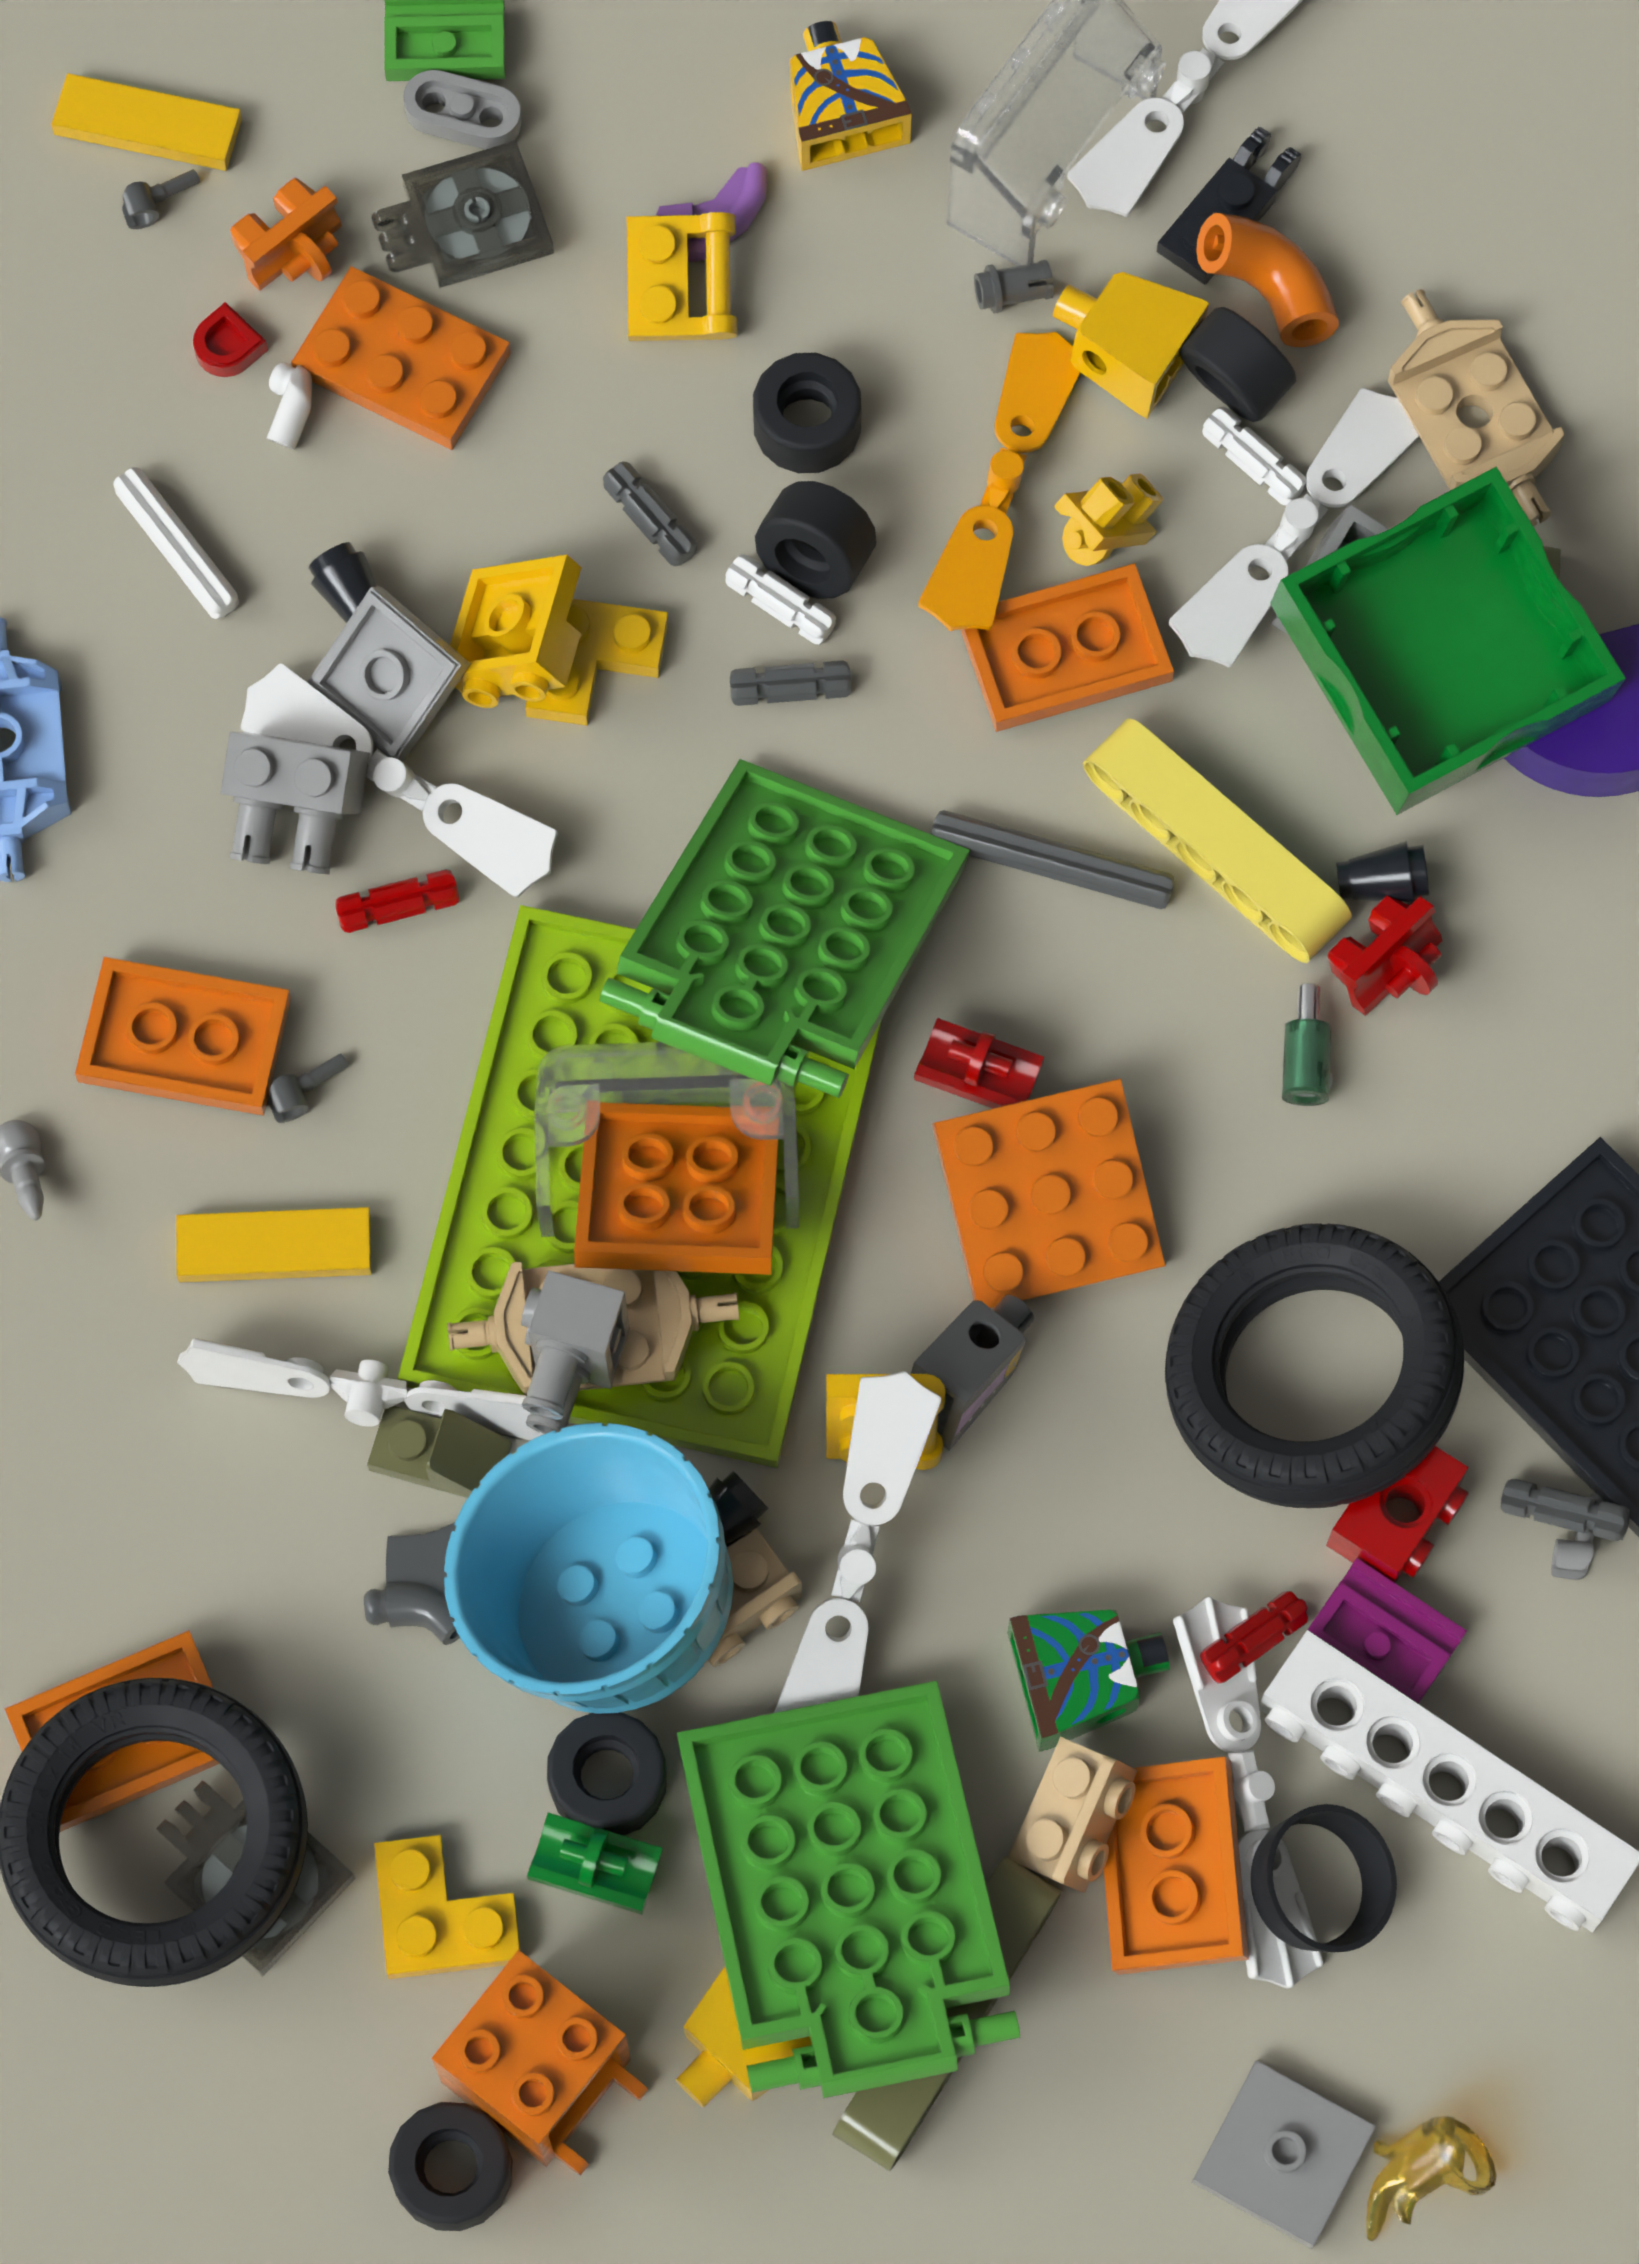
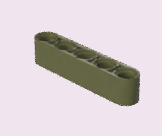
(886, 2118)

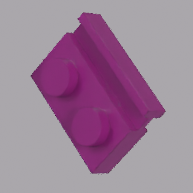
(1387, 1630)

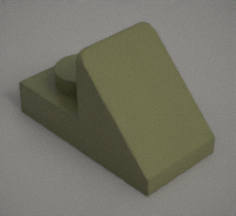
(435, 1452)

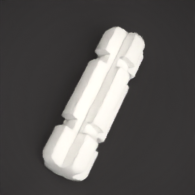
(1254, 455)
(780, 599)

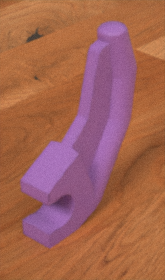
(740, 196)

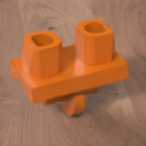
(295, 242)

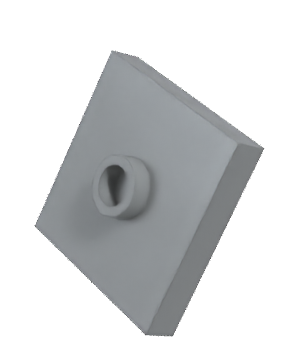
(389, 672)
(1283, 2154)

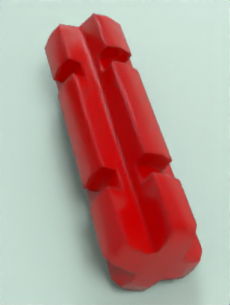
(397, 901)
(1254, 1636)

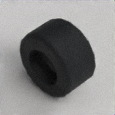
(1238, 364)
(806, 378)
(816, 539)
(607, 1732)
(450, 2123)

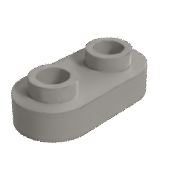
(466, 107)

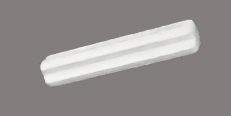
(176, 543)

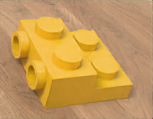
(517, 630)

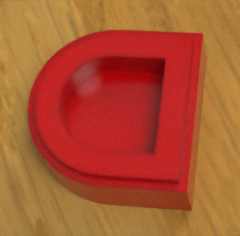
(227, 343)

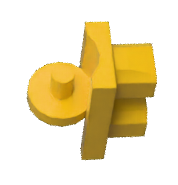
(1108, 518)

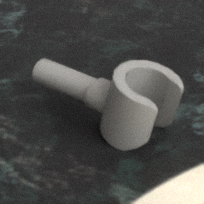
(1571, 1557)

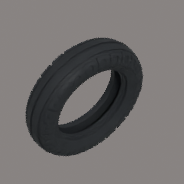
(1333, 1468)
(232, 1919)

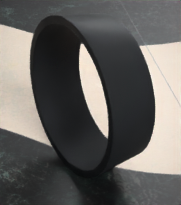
(1375, 1868)

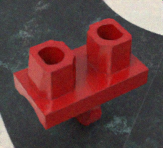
(1395, 959)
(977, 1066)

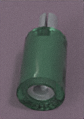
(1307, 1052)

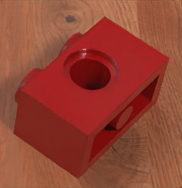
(1398, 1547)

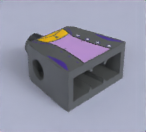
(975, 1360)

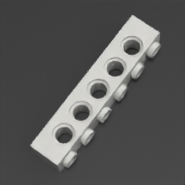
(1488, 1783)

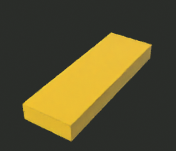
(146, 122)
(273, 1244)

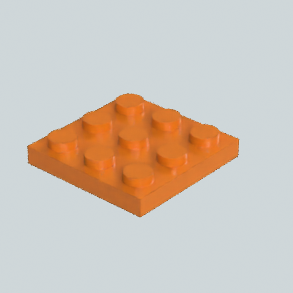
(675, 1192)
(1048, 1194)

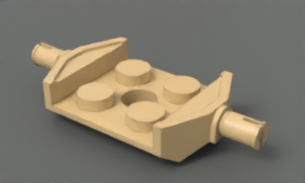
(1465, 366)
(658, 1315)

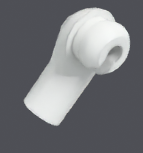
(295, 405)

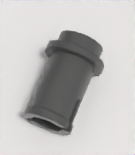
(1011, 286)

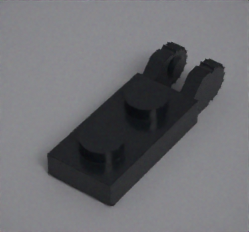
(1230, 192)

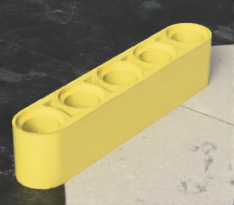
(1217, 840)

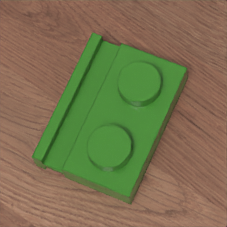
(444, 36)

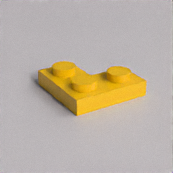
(610, 640)
(428, 1931)

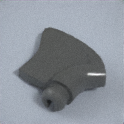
(414, 1585)

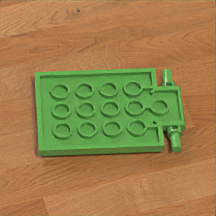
(784, 930)
(847, 1889)

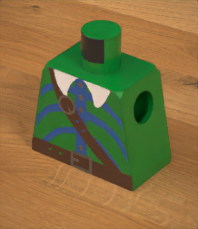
(1080, 1670)

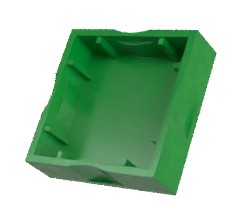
(1446, 641)

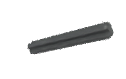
(1056, 860)

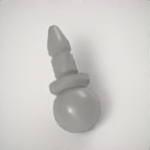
(23, 1164)

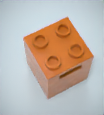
(535, 2060)

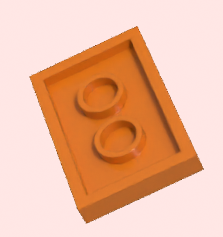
(402, 357)
(1068, 648)
(183, 1036)
(137, 1767)
(1176, 1871)

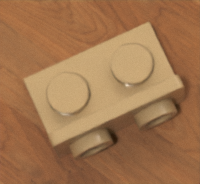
(761, 1594)
(1074, 1815)

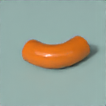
(1276, 269)

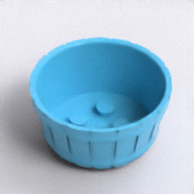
(591, 1569)

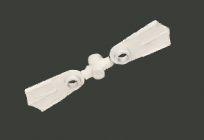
(1130, 155)
(1233, 603)
(488, 835)
(363, 1391)
(884, 1448)
(1268, 1955)

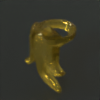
(1422, 2163)

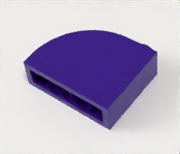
(1600, 749)

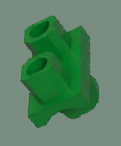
(595, 1863)

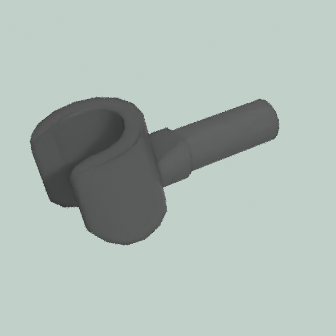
(141, 199)
(287, 1091)

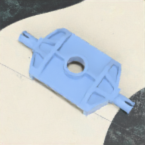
(34, 766)

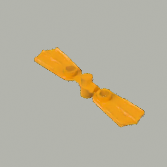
(972, 570)

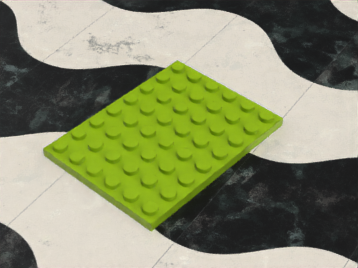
(736, 1373)

